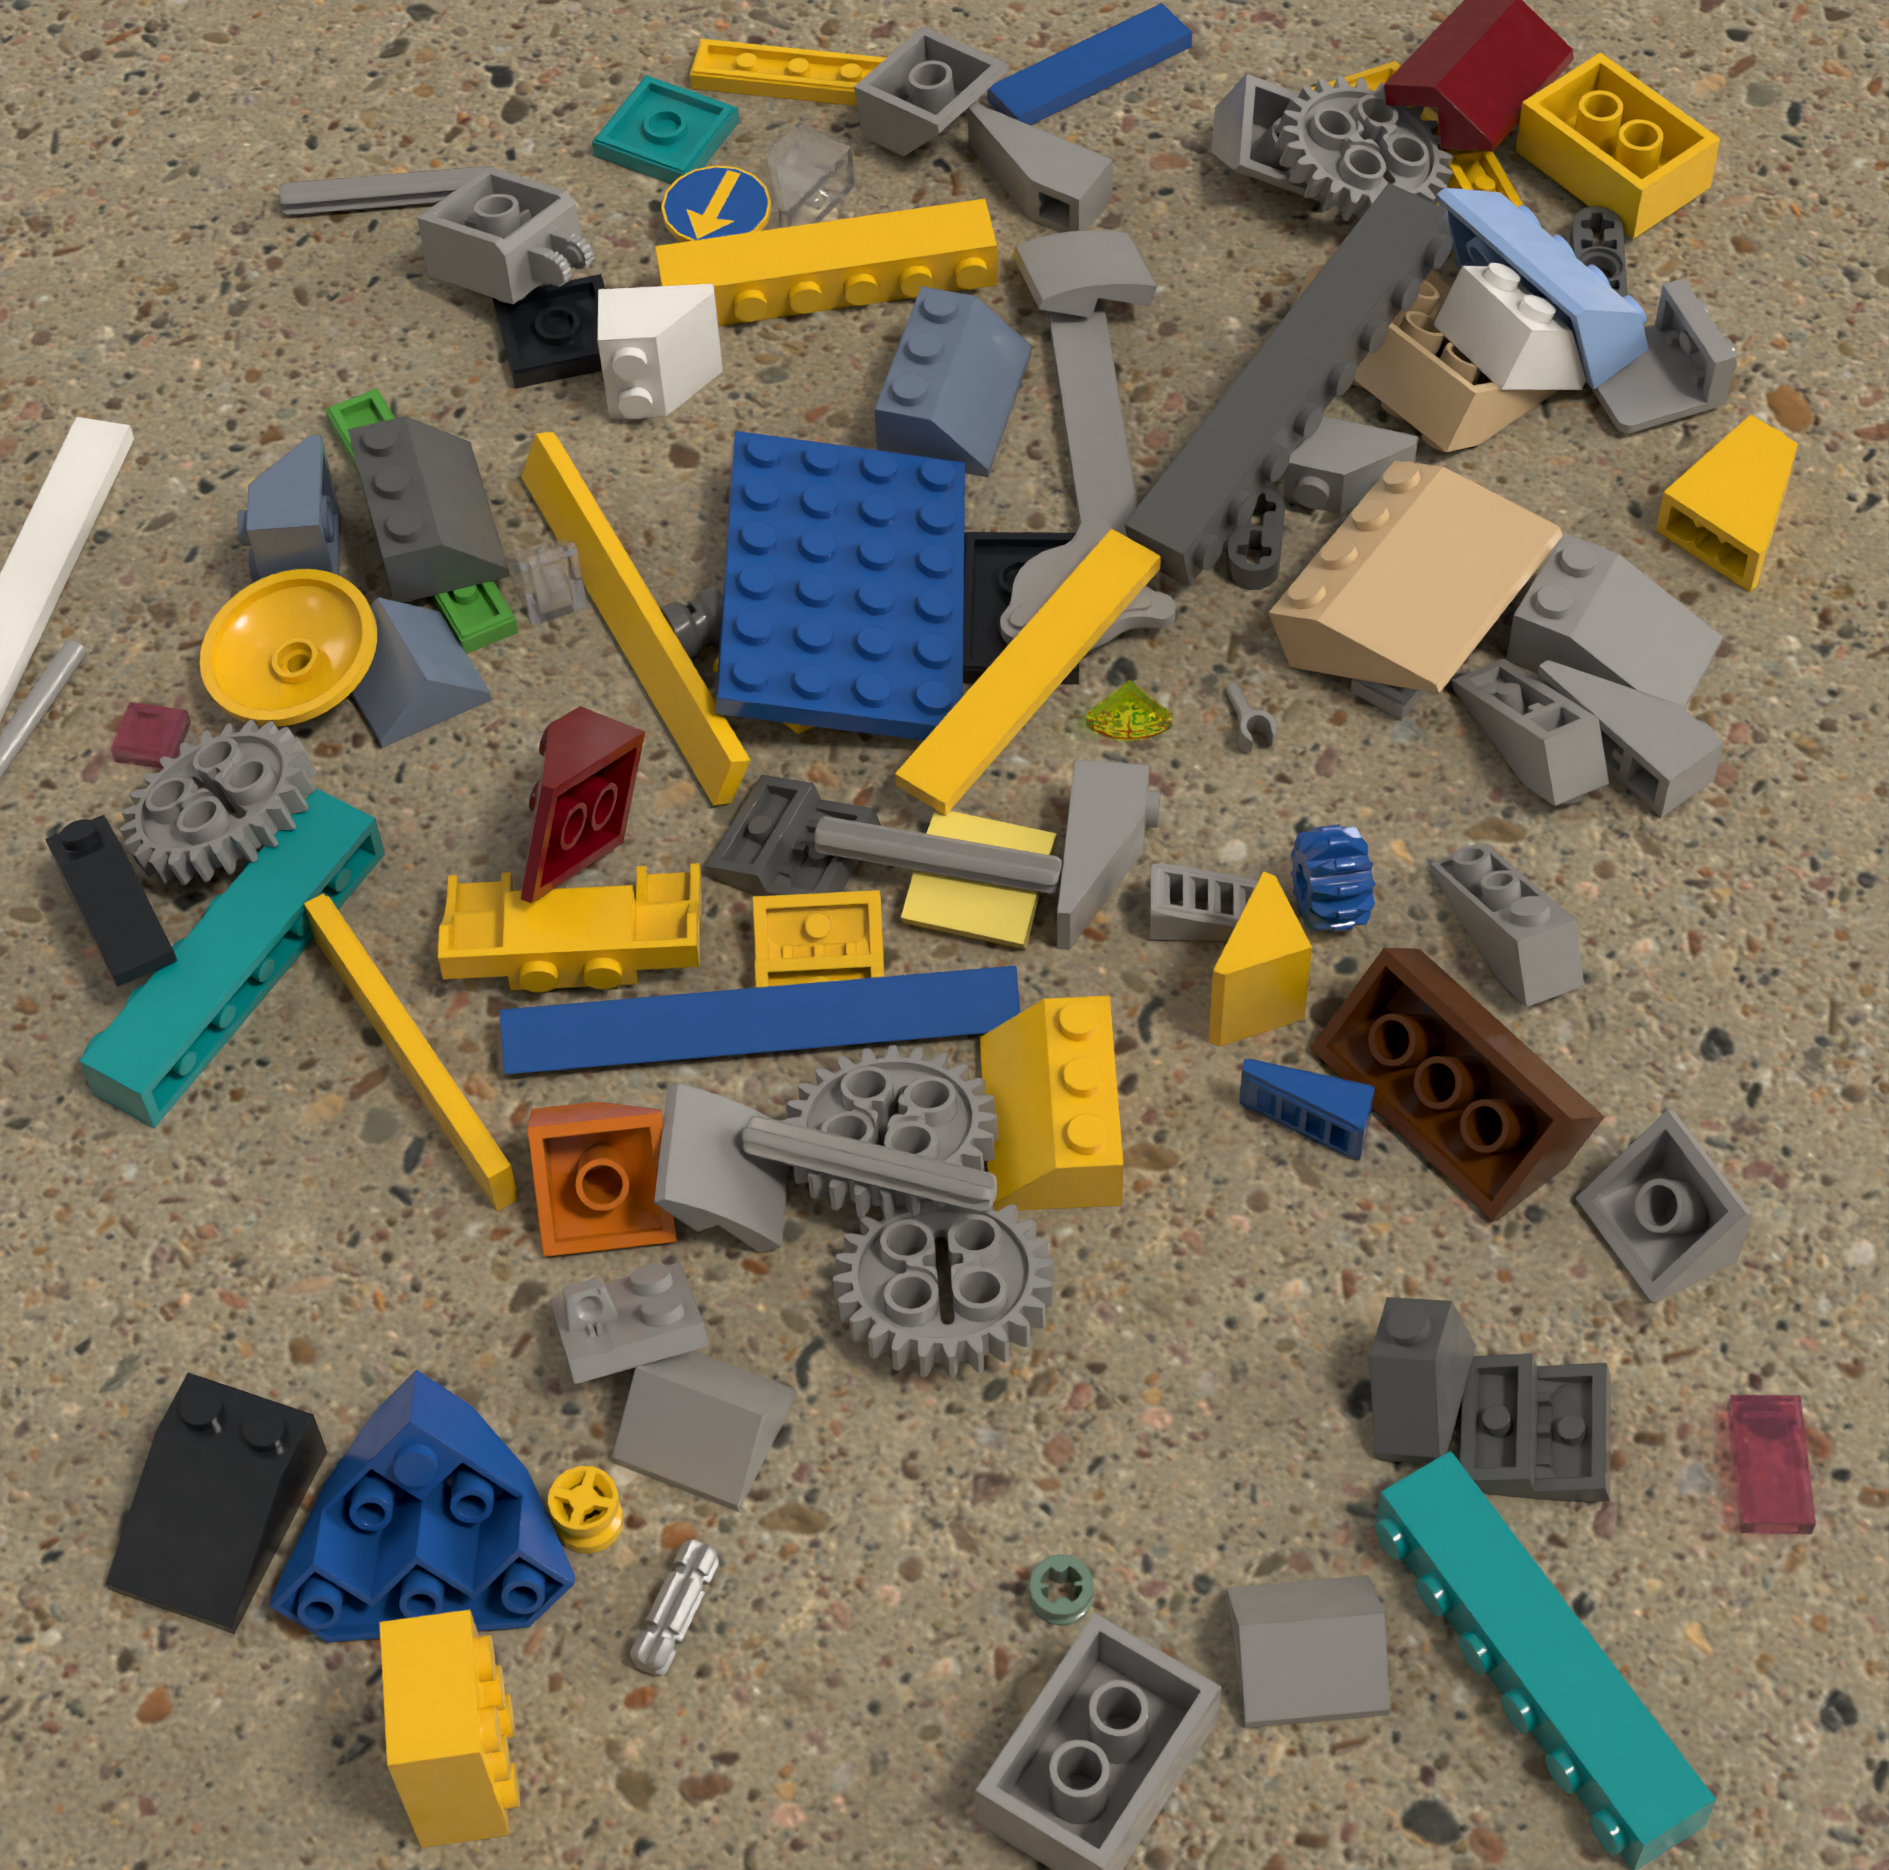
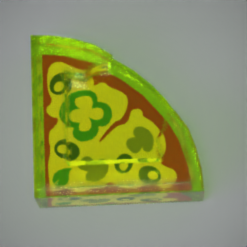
(1129, 715)

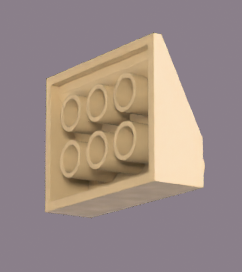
(1432, 382)
(1411, 580)

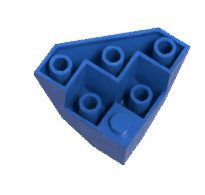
(421, 1524)

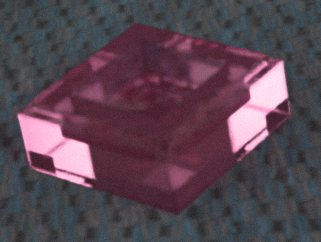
(150, 734)

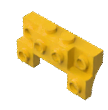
(571, 933)

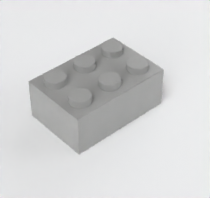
(1098, 1752)

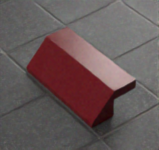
(1480, 71)

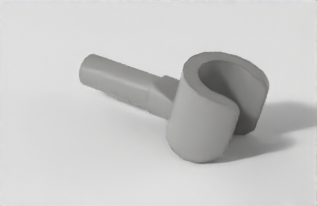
(1250, 719)

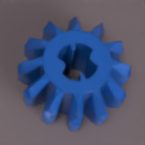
(1332, 878)

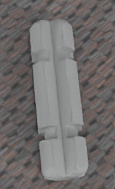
(674, 1607)

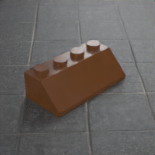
(1456, 1081)

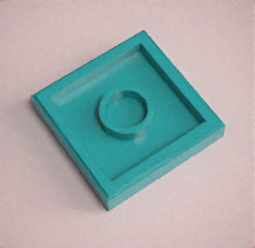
(665, 130)

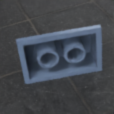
(951, 382)

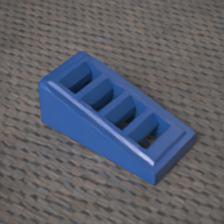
(1310, 1103)

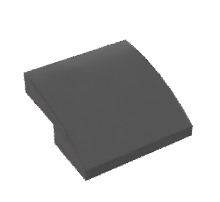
(773, 843)
(1537, 1428)

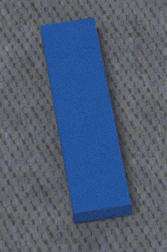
(1090, 65)

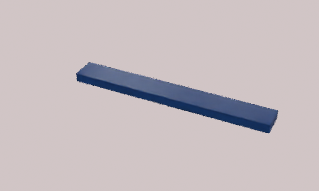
(757, 1020)

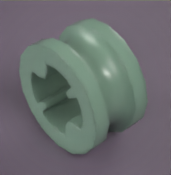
(1059, 1569)

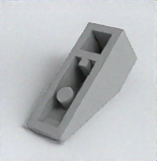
(1537, 731)
(1645, 739)
(1103, 838)

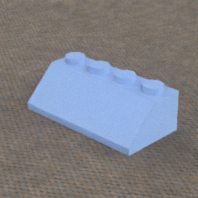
(1494, 230)

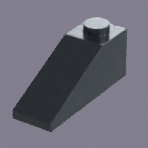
(110, 899)

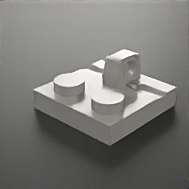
(627, 1321)

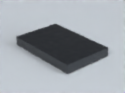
(989, 575)

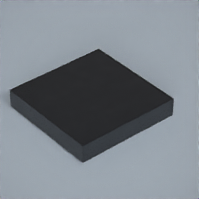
(552, 332)

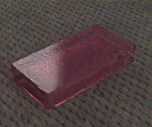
(1770, 1464)

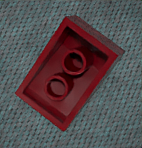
(580, 797)

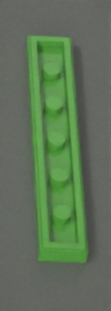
(474, 613)

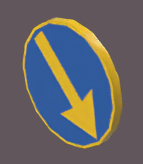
(715, 204)

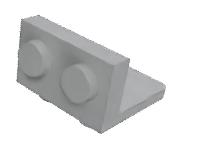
(1680, 373)

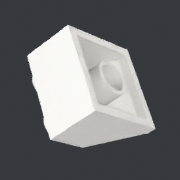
(1509, 331)
(657, 347)

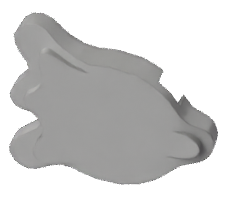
(1050, 568)

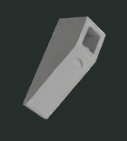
(1044, 174)
(1513, 923)

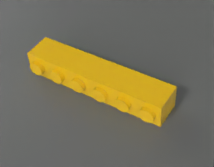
(838, 261)

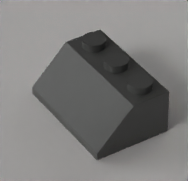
(426, 508)

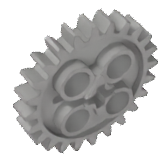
(1355, 144)
(190, 829)
(938, 1118)
(892, 1293)

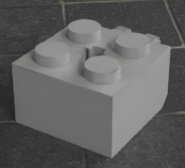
(503, 236)

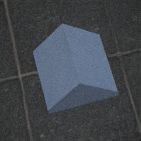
(415, 674)

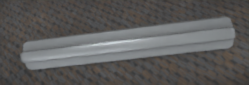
(372, 191)
(938, 854)
(870, 1163)

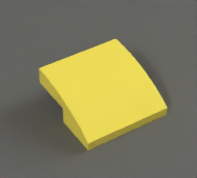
(971, 906)

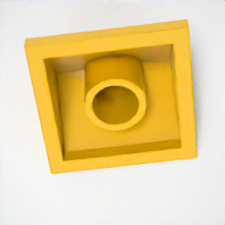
(1262, 969)

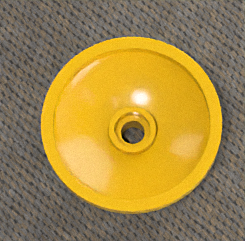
(288, 647)

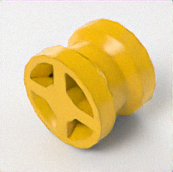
(578, 1494)

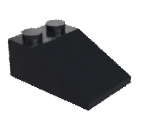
(215, 1501)

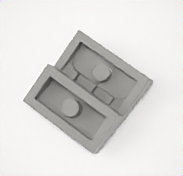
(1078, 267)
(710, 1177)

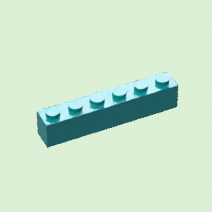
(229, 960)
(1542, 1662)

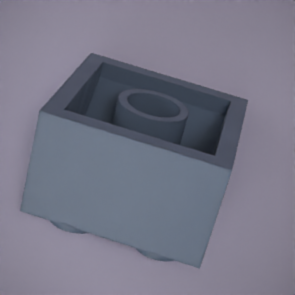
(293, 515)

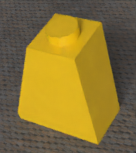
(1731, 501)

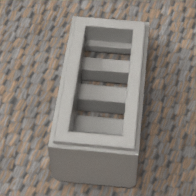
(1192, 885)

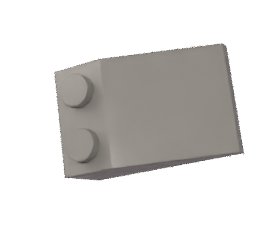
(1610, 622)

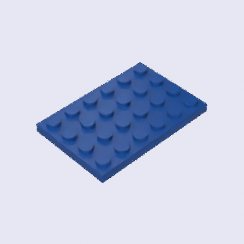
(842, 587)

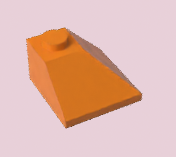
(597, 1177)

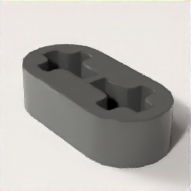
(1263, 538)

